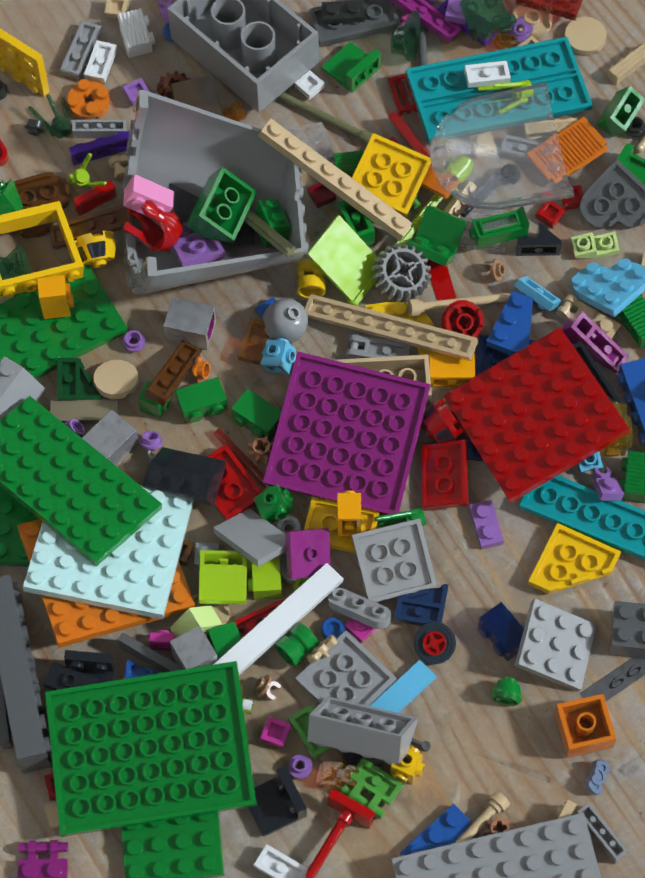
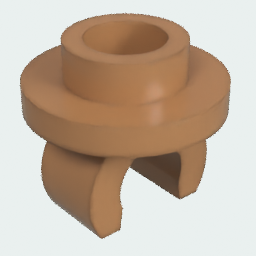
(496, 271)
(263, 687)

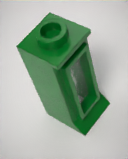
(499, 228)

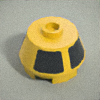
(96, 248)

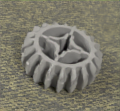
(395, 256)

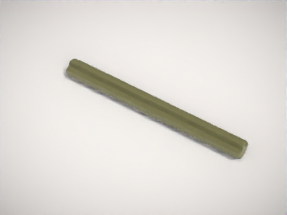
(269, 234)

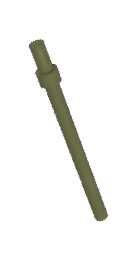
(363, 136)

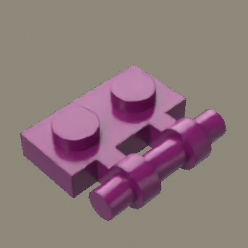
(43, 868)

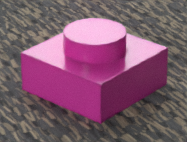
(359, 630)
(161, 640)
(275, 732)

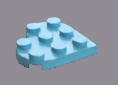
(610, 287)

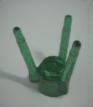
(60, 126)

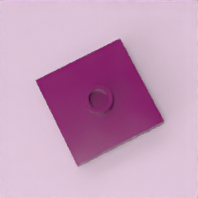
(307, 552)

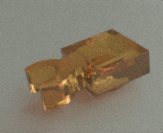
(334, 773)

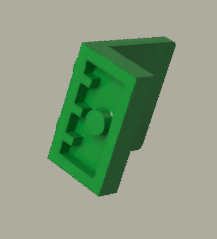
(352, 66)
(438, 235)

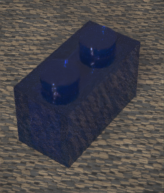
(501, 630)

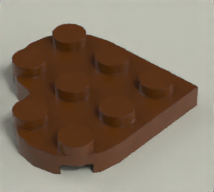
(41, 190)

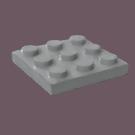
(394, 560)
(555, 645)
(346, 674)

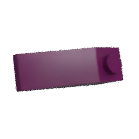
(597, 342)

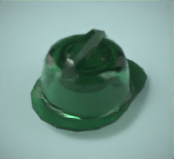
(405, 37)

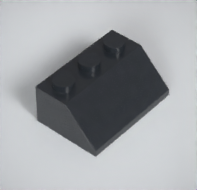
(186, 475)

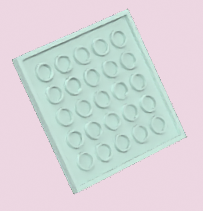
(130, 579)

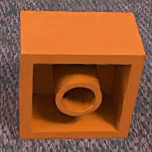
(585, 726)

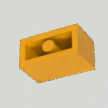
(55, 297)
(449, 370)
(349, 513)

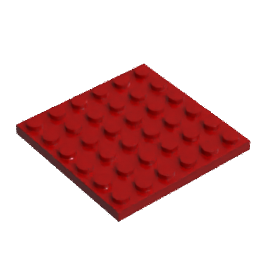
(536, 414)

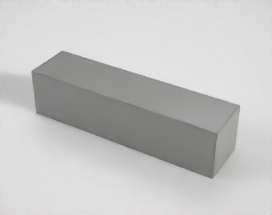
(97, 128)
(603, 834)

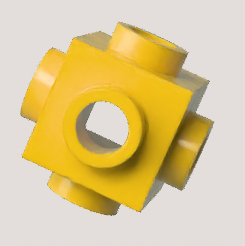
(408, 772)

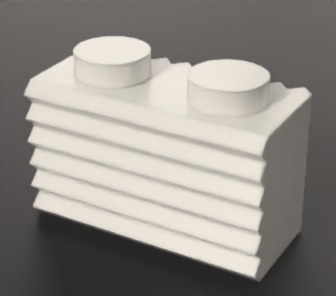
(135, 32)

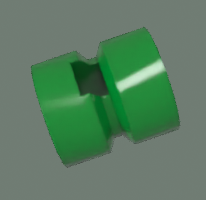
(300, 641)

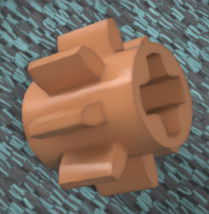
(256, 453)
(503, 824)

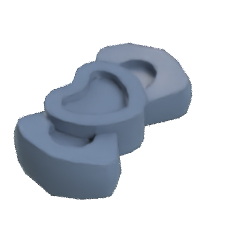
(596, 776)

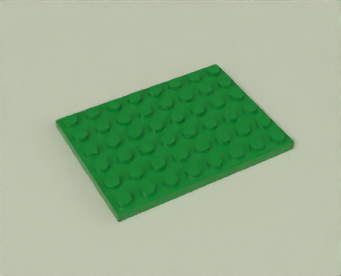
(149, 749)

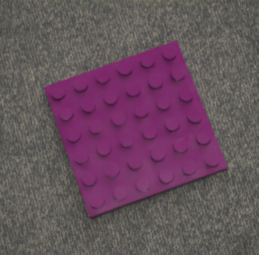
(347, 433)

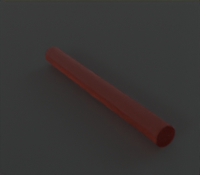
(243, 459)

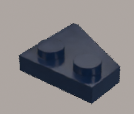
(422, 606)

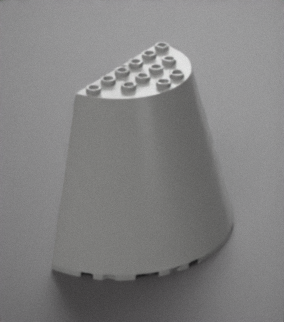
(184, 148)

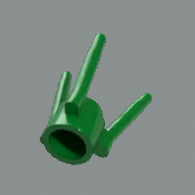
(402, 516)

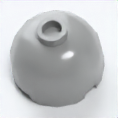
(285, 320)

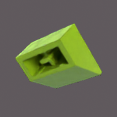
(222, 577)

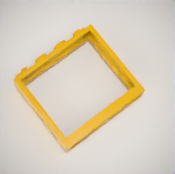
(33, 217)

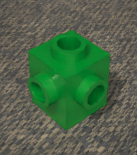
(274, 503)

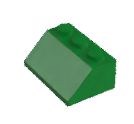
(221, 207)

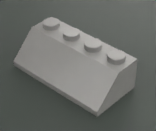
(16, 386)
(361, 729)

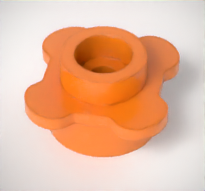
(200, 369)

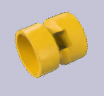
(310, 279)

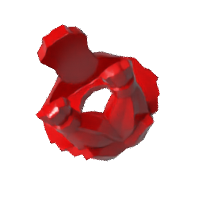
(155, 236)

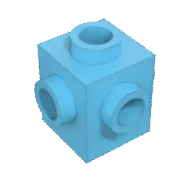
(278, 356)

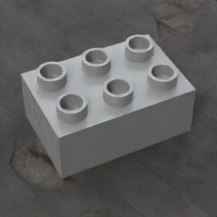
(246, 44)

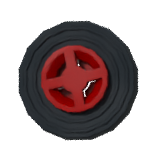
(431, 649)

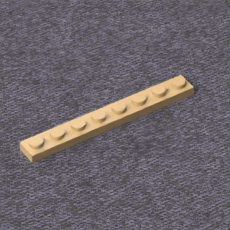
(335, 179)
(391, 327)

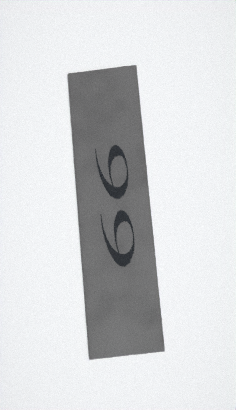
(617, 679)

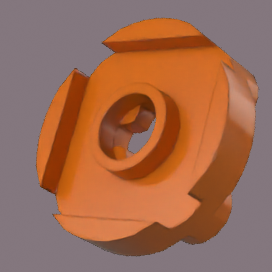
(84, 90)

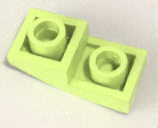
(595, 246)

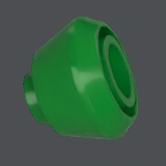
(507, 692)

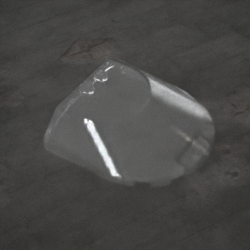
(501, 151)

